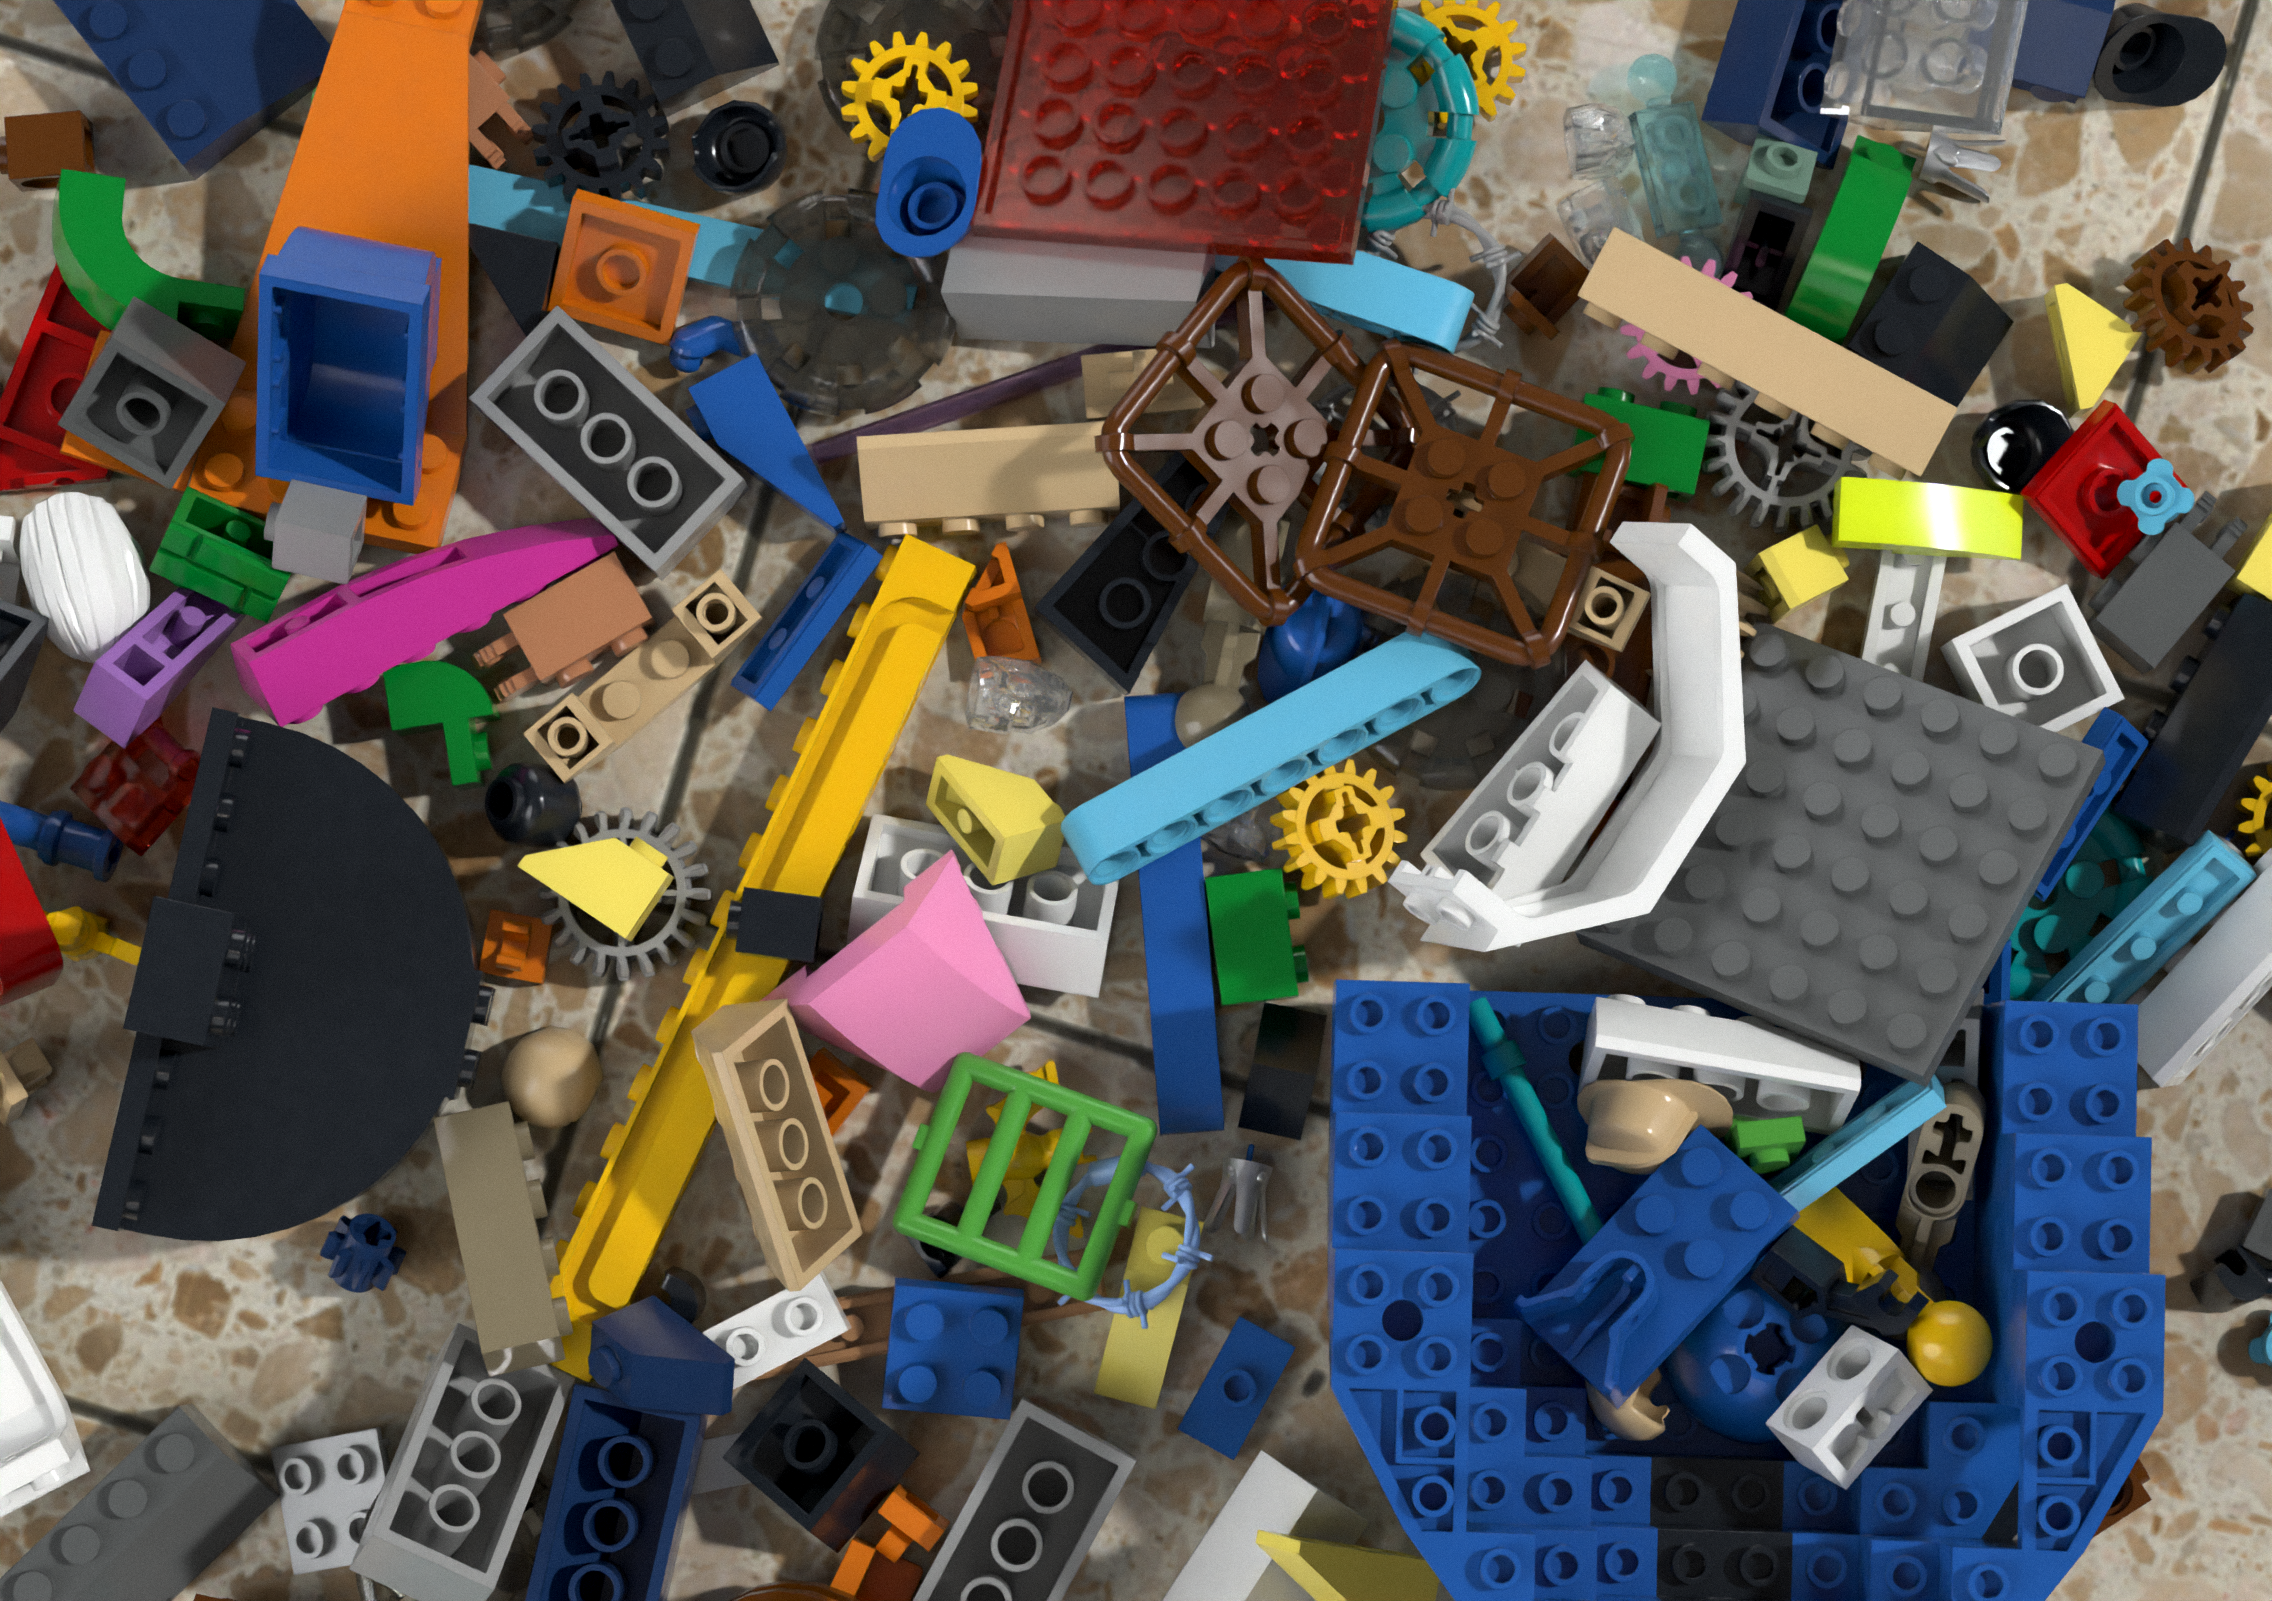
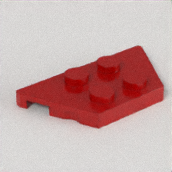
(39, 392)

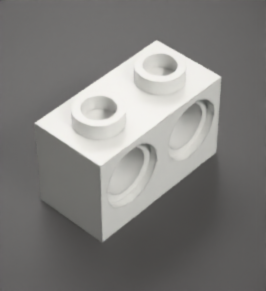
(780, 1329)
(1849, 1406)

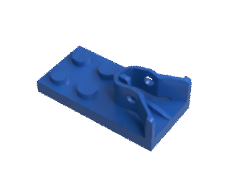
(1658, 1266)

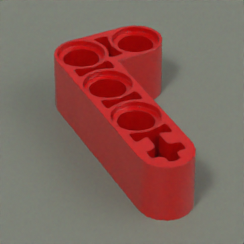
(27, 944)

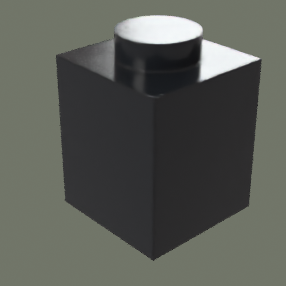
(776, 925)

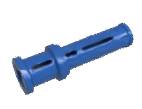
(63, 839)

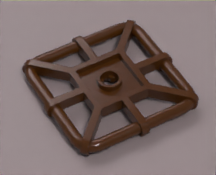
(1220, 439)
(1484, 540)

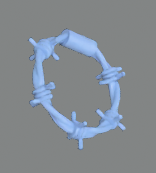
(1188, 1254)

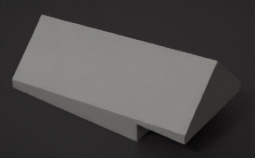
(1072, 291)

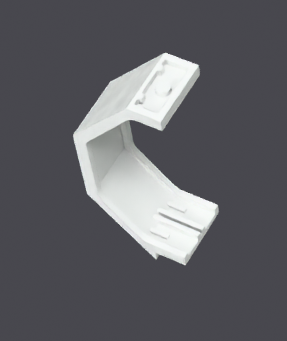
(1674, 793)

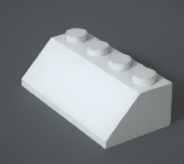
(1045, 923)
(2208, 985)
(1747, 1060)

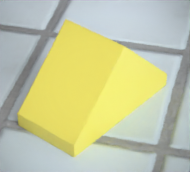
(2087, 345)

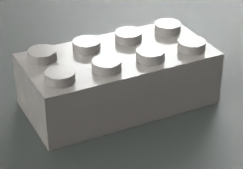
(609, 443)
(461, 1475)
(1029, 1513)

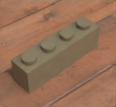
(500, 1239)

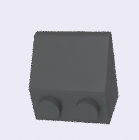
(152, 393)

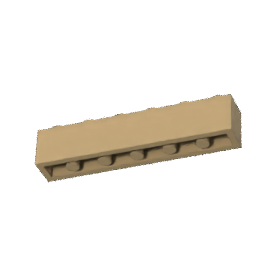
(1767, 352)

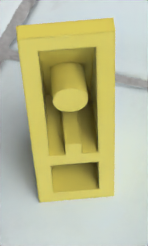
(1135, 1356)
(1350, 1571)

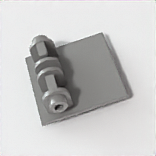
(327, 1493)

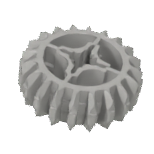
(1756, 439)
(680, 894)

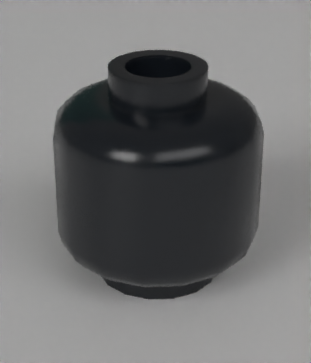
(532, 805)

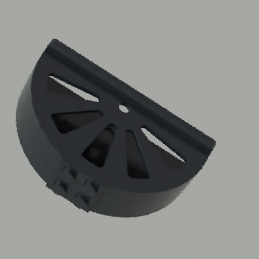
(289, 996)

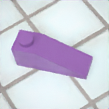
(153, 664)

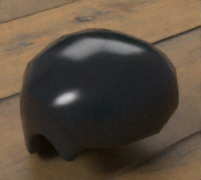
(739, 149)
(2017, 443)

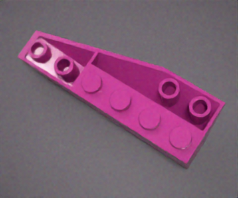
(402, 612)

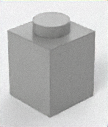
(317, 531)

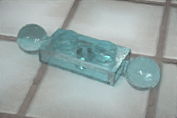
(1673, 162)

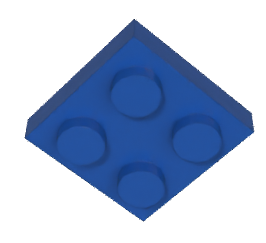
(952, 1348)

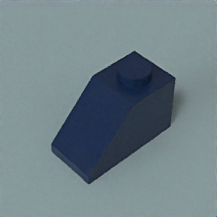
(660, 1361)

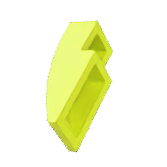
(1926, 519)

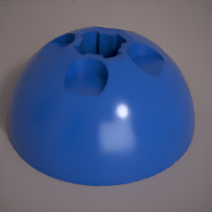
(1723, 1361)

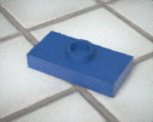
(1236, 1388)

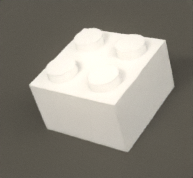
(2035, 664)

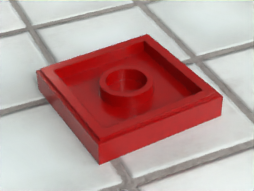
(2080, 488)

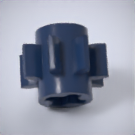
(363, 1253)

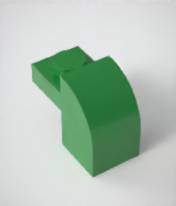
(440, 697)

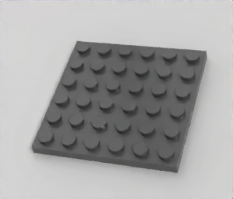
(1861, 856)

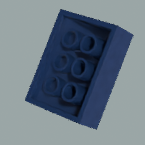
(204, 67)

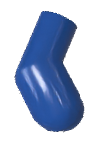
(700, 340)

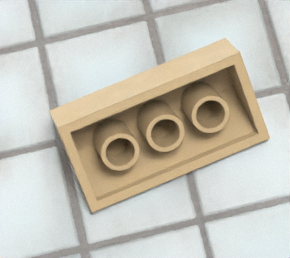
(985, 478)
(777, 1137)

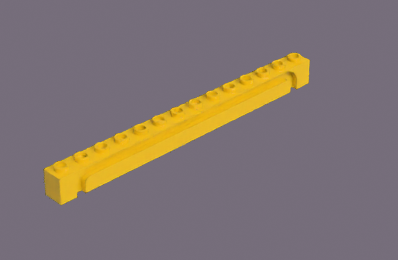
(797, 854)

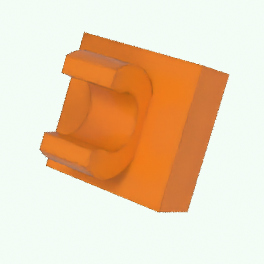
(516, 947)
(910, 1521)

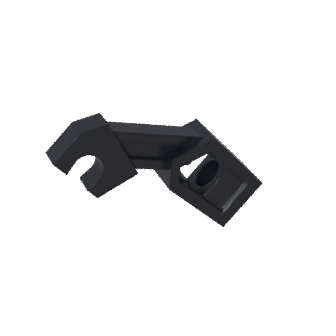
(1814, 1281)

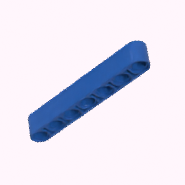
(1176, 948)

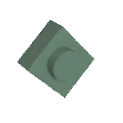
(1776, 170)

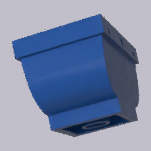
(346, 363)

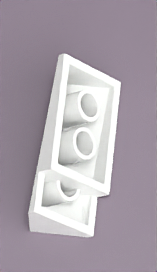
(1272, 1499)

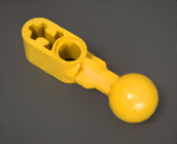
(1948, 1338)

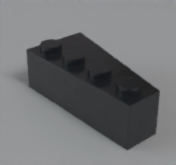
(1127, 583)

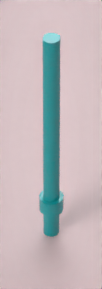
(1506, 1063)

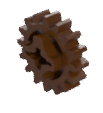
(2188, 306)

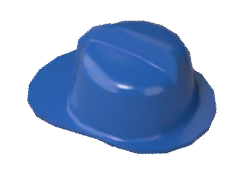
(929, 183)
(1308, 645)

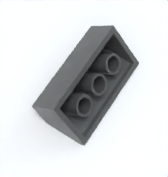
(147, 1521)

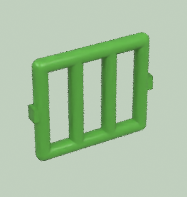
(967, 1237)

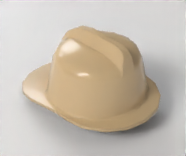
(1646, 1121)

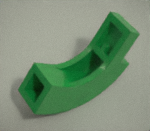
(1851, 239)
(108, 273)

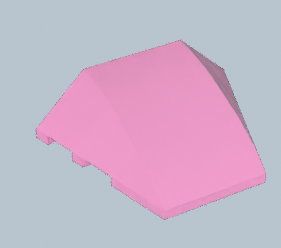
(914, 985)

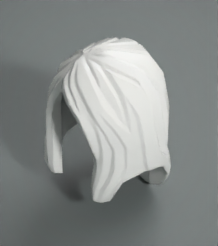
(83, 573)

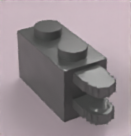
(2164, 589)

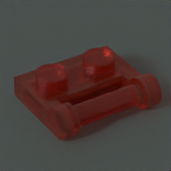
(129, 797)

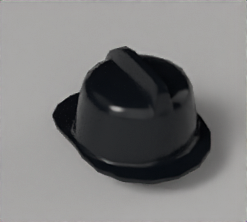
(2158, 57)

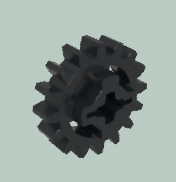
(624, 132)

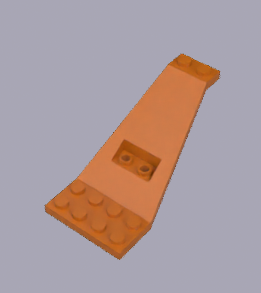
(388, 166)

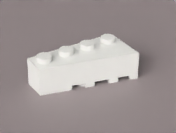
(1548, 789)

